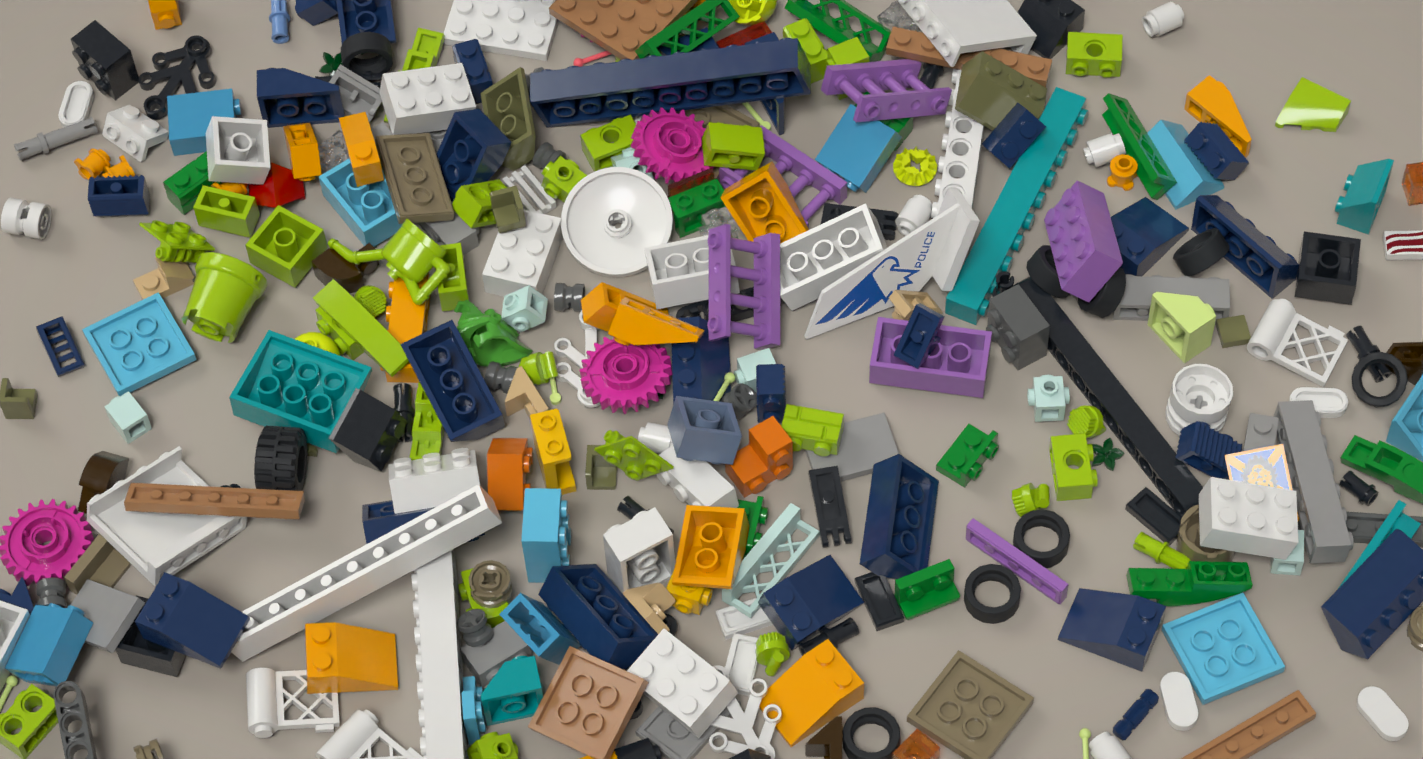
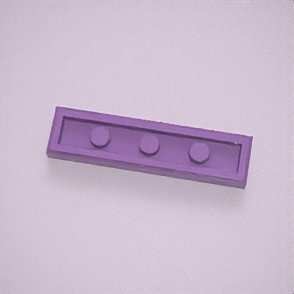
(1016, 561)

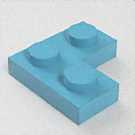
(472, 709)

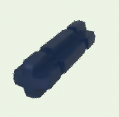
(1135, 714)

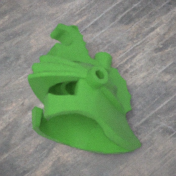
(489, 336)

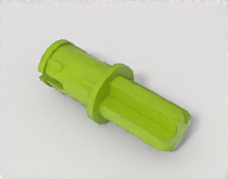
(1160, 551)

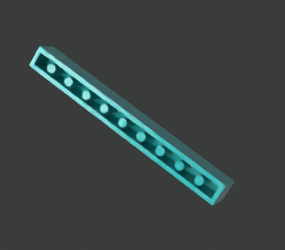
(1016, 207)

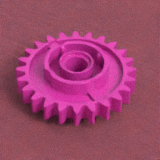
(669, 144)
(625, 374)
(22, 541)

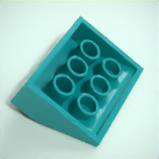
(297, 388)

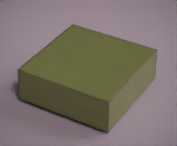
(1233, 331)

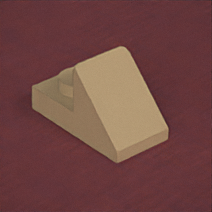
(166, 279)
(907, 300)
(523, 395)
(651, 603)

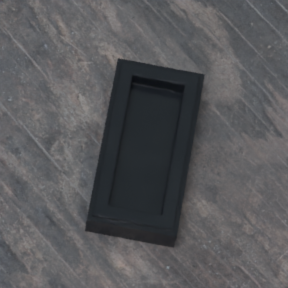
(1155, 515)
(879, 600)

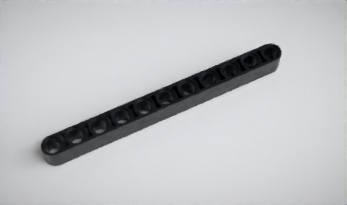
(1115, 404)

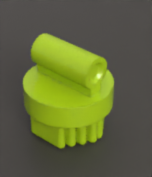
(371, 299)
(539, 367)
(1086, 420)
(1030, 498)
(772, 651)

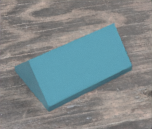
(1185, 167)
(1407, 425)

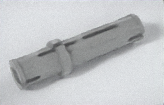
(56, 138)

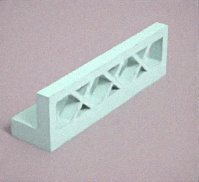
(763, 552)

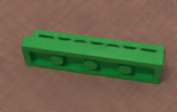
(682, 26)
(840, 31)
(1137, 143)

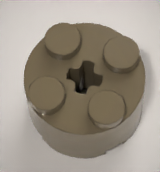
(1189, 540)

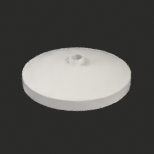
(612, 198)

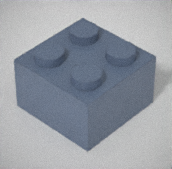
(704, 430)

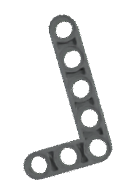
(70, 712)

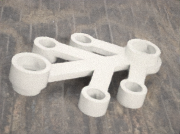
(576, 357)
(743, 722)

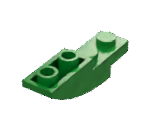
(1387, 465)
(1195, 585)

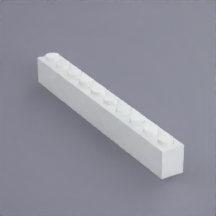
(367, 570)

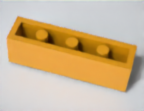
(405, 322)

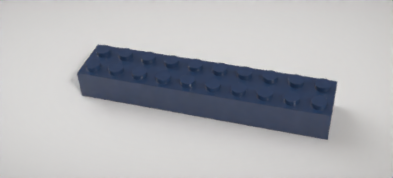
(669, 81)

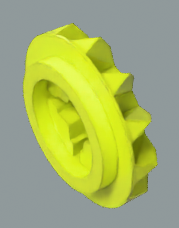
(911, 175)

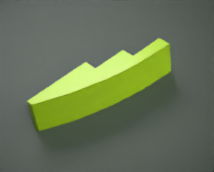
(424, 51)
(361, 327)
(426, 429)

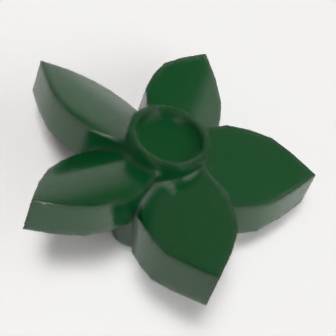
(331, 63)
(1106, 454)

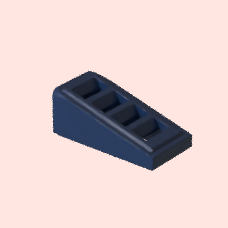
(50, 328)

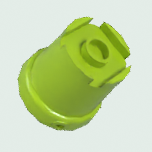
(222, 295)

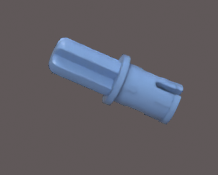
(279, 20)

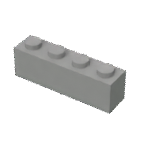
(1139, 291)

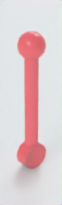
(580, 62)

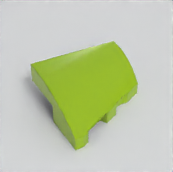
(1313, 108)

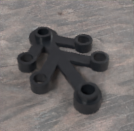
(176, 74)

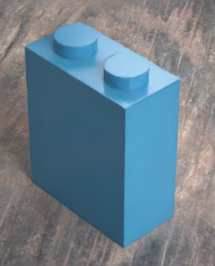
(191, 115)
(858, 150)
(539, 628)
(49, 644)

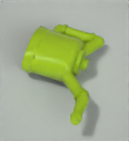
(409, 256)

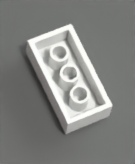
(827, 254)

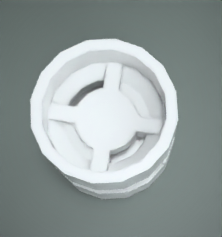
(22, 217)

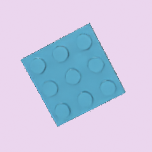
(139, 344)
(1223, 648)

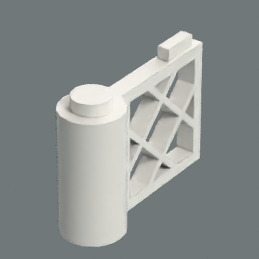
(1275, 331)
(267, 706)
(358, 737)

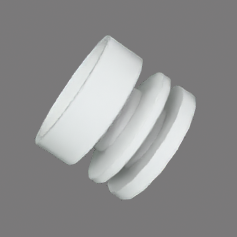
(1199, 395)

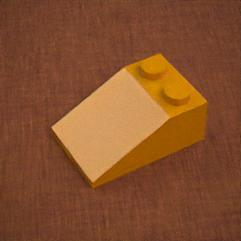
(764, 205)
(711, 546)
(349, 659)
(813, 692)

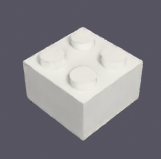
(237, 150)

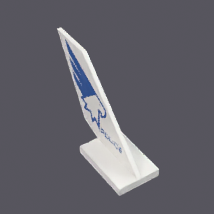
(907, 265)

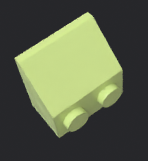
(1182, 323)

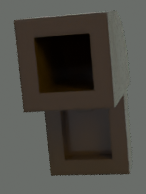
(332, 266)
(100, 475)

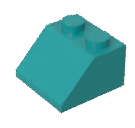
(1364, 195)
(512, 692)

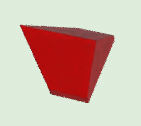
(278, 188)

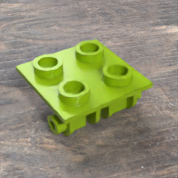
(177, 241)
(631, 456)

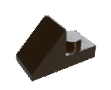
(827, 741)

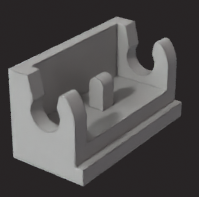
(357, 93)

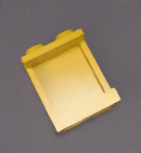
(552, 451)

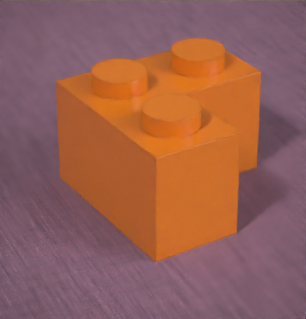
(763, 459)
(506, 469)

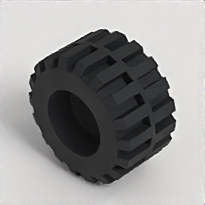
(281, 459)

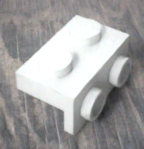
(133, 131)

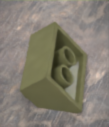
(992, 89)
(510, 111)

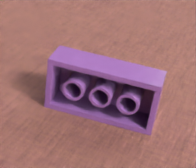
(1083, 241)
(953, 367)

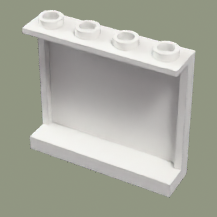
(970, 26)
(155, 539)

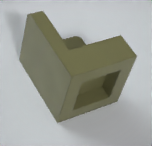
(507, 209)
(17, 402)
(599, 473)

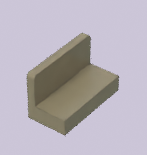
(99, 564)

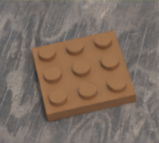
(588, 704)

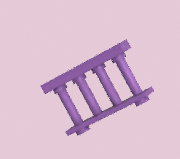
(880, 76)
(807, 170)
(766, 287)

